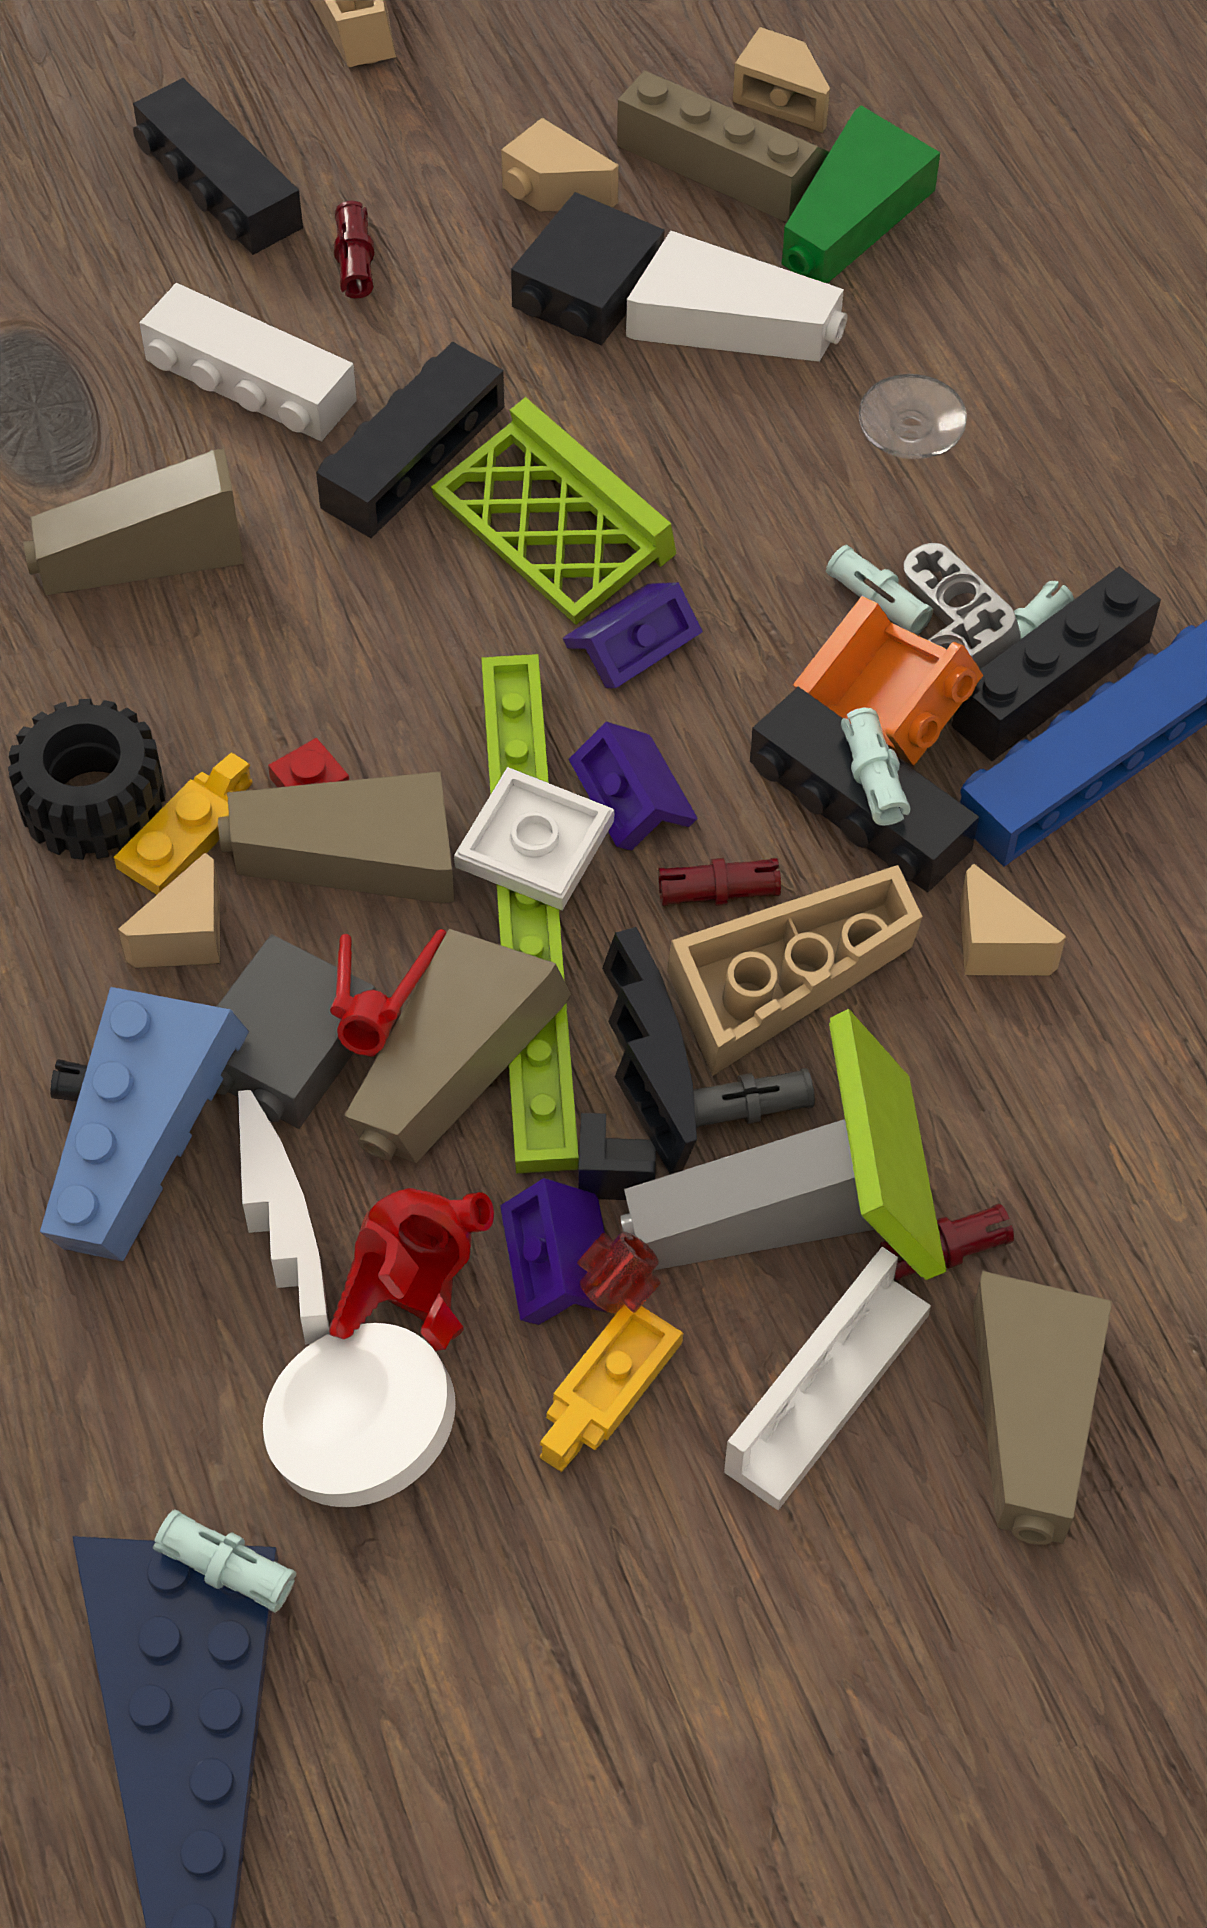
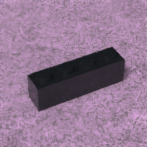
(217, 166)
(410, 439)
(1057, 662)
(809, 756)

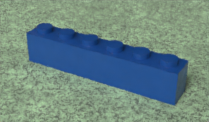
(1091, 749)

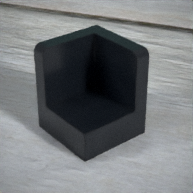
(612, 1163)

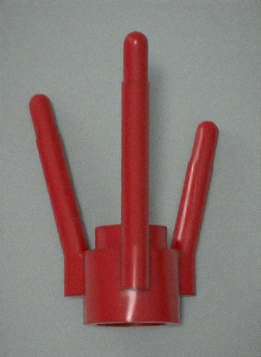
(371, 1015)

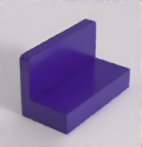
(636, 632)
(631, 776)
(545, 1237)

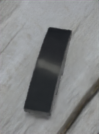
(655, 1061)

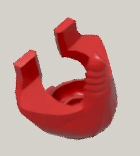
(409, 1256)

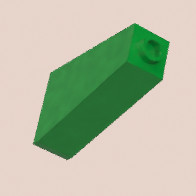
(857, 195)

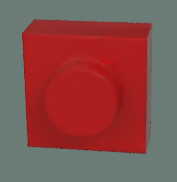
(306, 766)

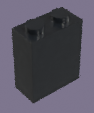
(584, 268)

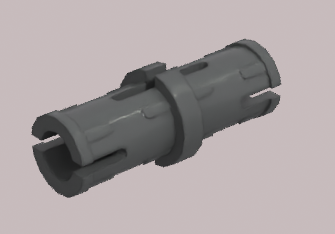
(753, 1097)

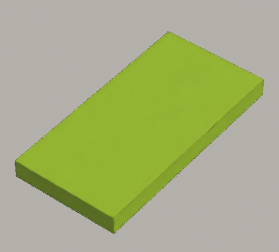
(886, 1146)

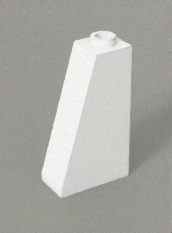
(732, 303)

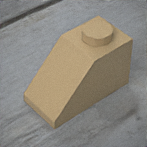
(781, 80)
(550, 165)

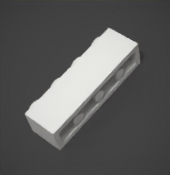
(248, 361)

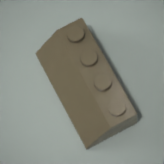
(716, 145)

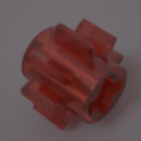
(619, 1272)

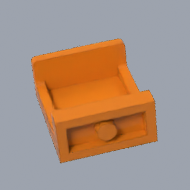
(894, 672)

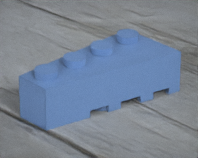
(134, 1114)

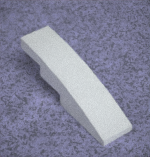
(277, 1205)

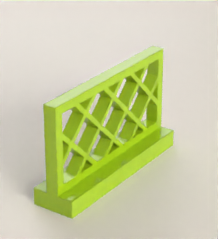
(593, 490)

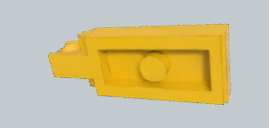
(183, 826)
(607, 1383)

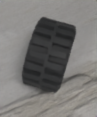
(81, 742)

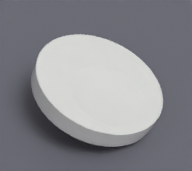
(359, 1415)

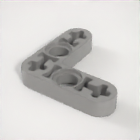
(963, 623)

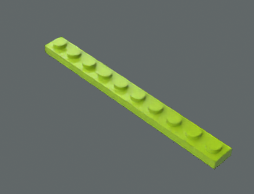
(542, 1071)

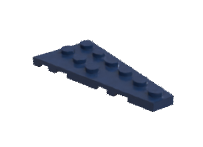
(182, 1720)

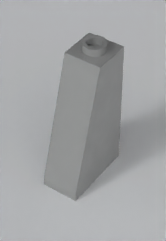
(750, 1200)

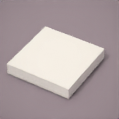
(534, 838)

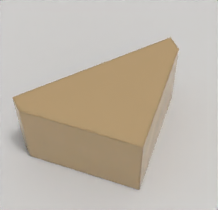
(178, 923)
(1003, 932)

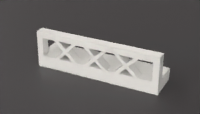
(825, 1383)

